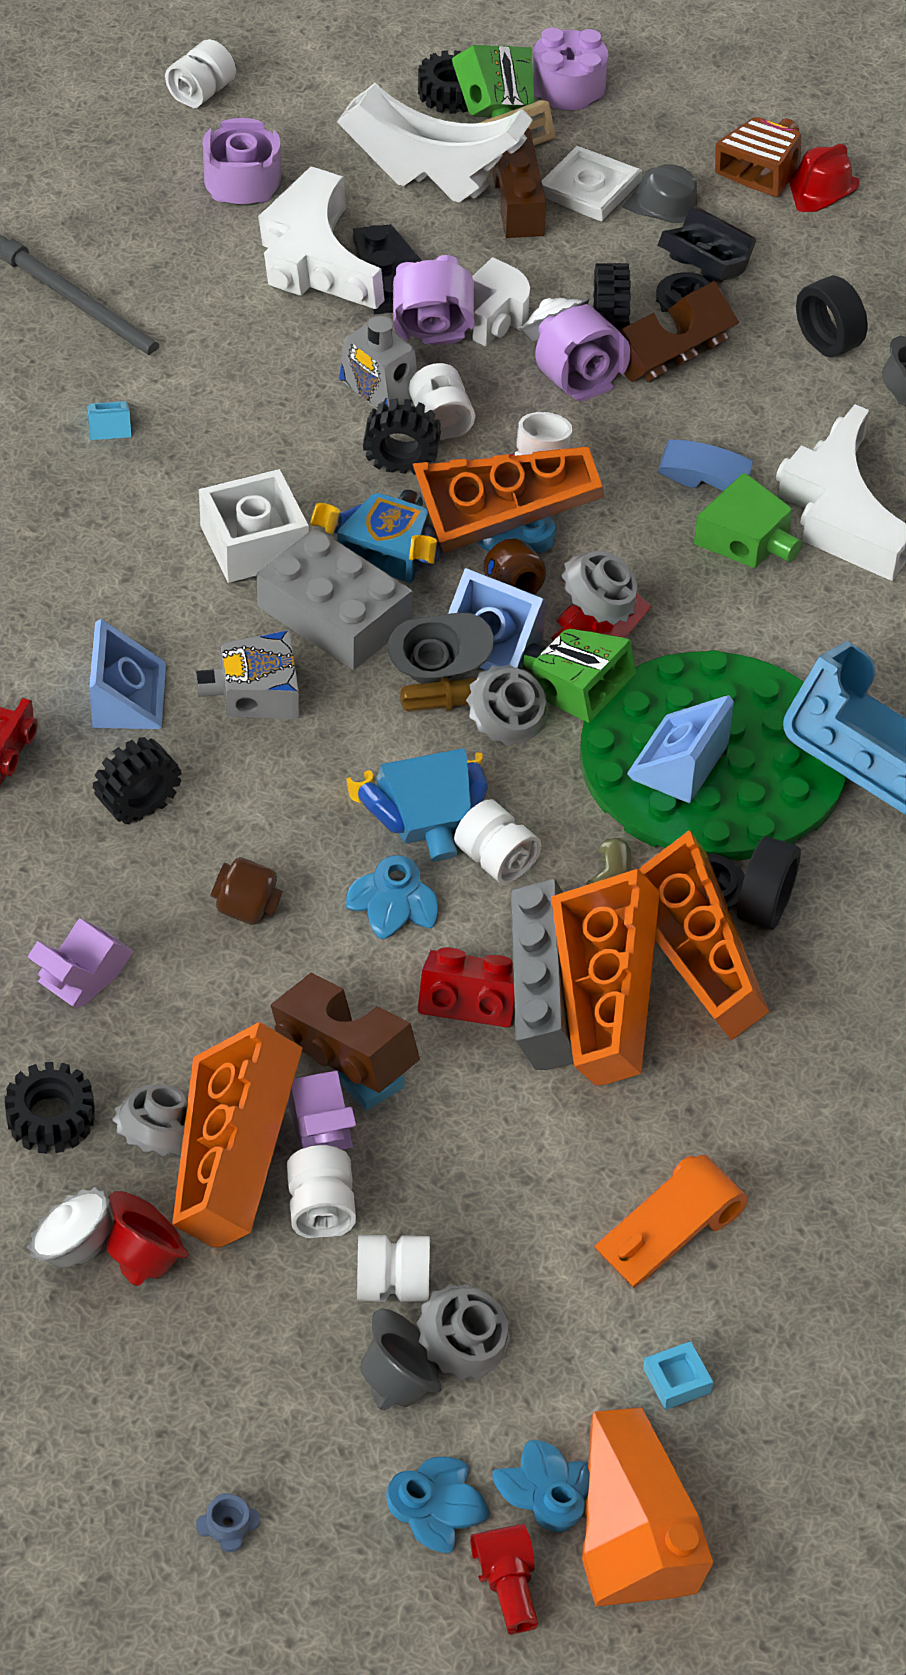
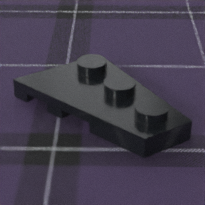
(385, 249)

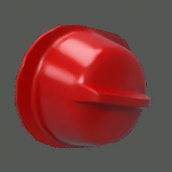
(822, 178)
(142, 1239)

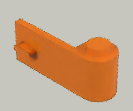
(671, 1217)

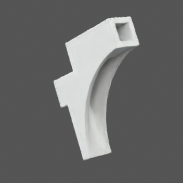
(417, 145)
(303, 246)
(838, 506)

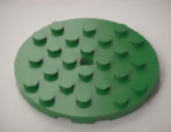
(752, 792)

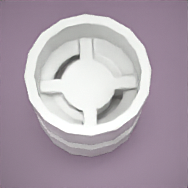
(200, 73)
(443, 392)
(542, 432)
(495, 841)
(321, 1192)
(393, 1268)

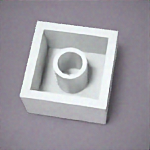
(250, 522)

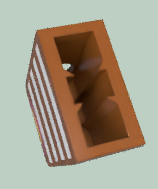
(760, 154)

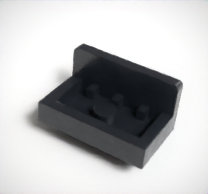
(709, 244)

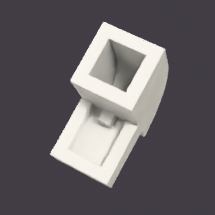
(499, 300)

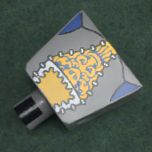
(378, 363)
(255, 677)

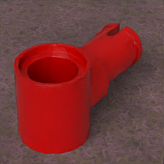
(506, 1564)

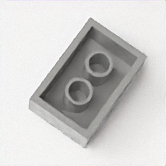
(333, 598)

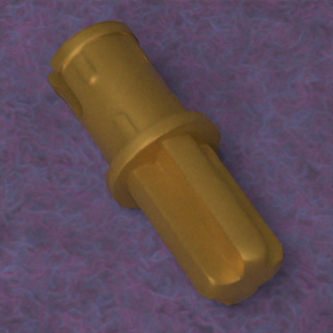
(436, 694)

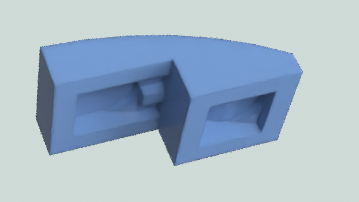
(696, 462)

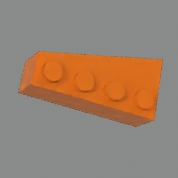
(504, 492)
(701, 935)
(606, 971)
(231, 1132)

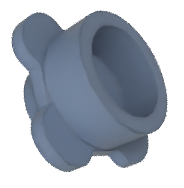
(228, 1507)

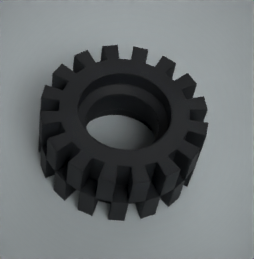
(433, 87)
(613, 293)
(401, 420)
(137, 780)
(49, 1130)

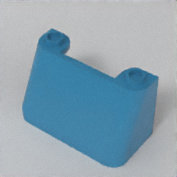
(848, 727)

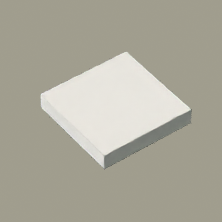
(590, 183)

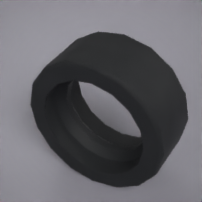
(846, 310)
(768, 882)

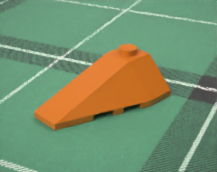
(640, 1521)

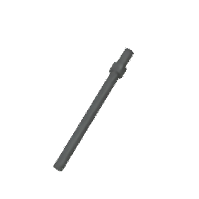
(17, 254)

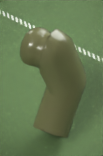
(616, 859)

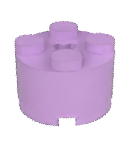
(570, 68)
(242, 162)
(433, 300)
(583, 343)

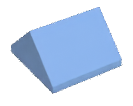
(511, 613)
(125, 682)
(685, 749)

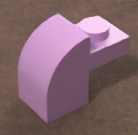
(82, 964)
(320, 1111)

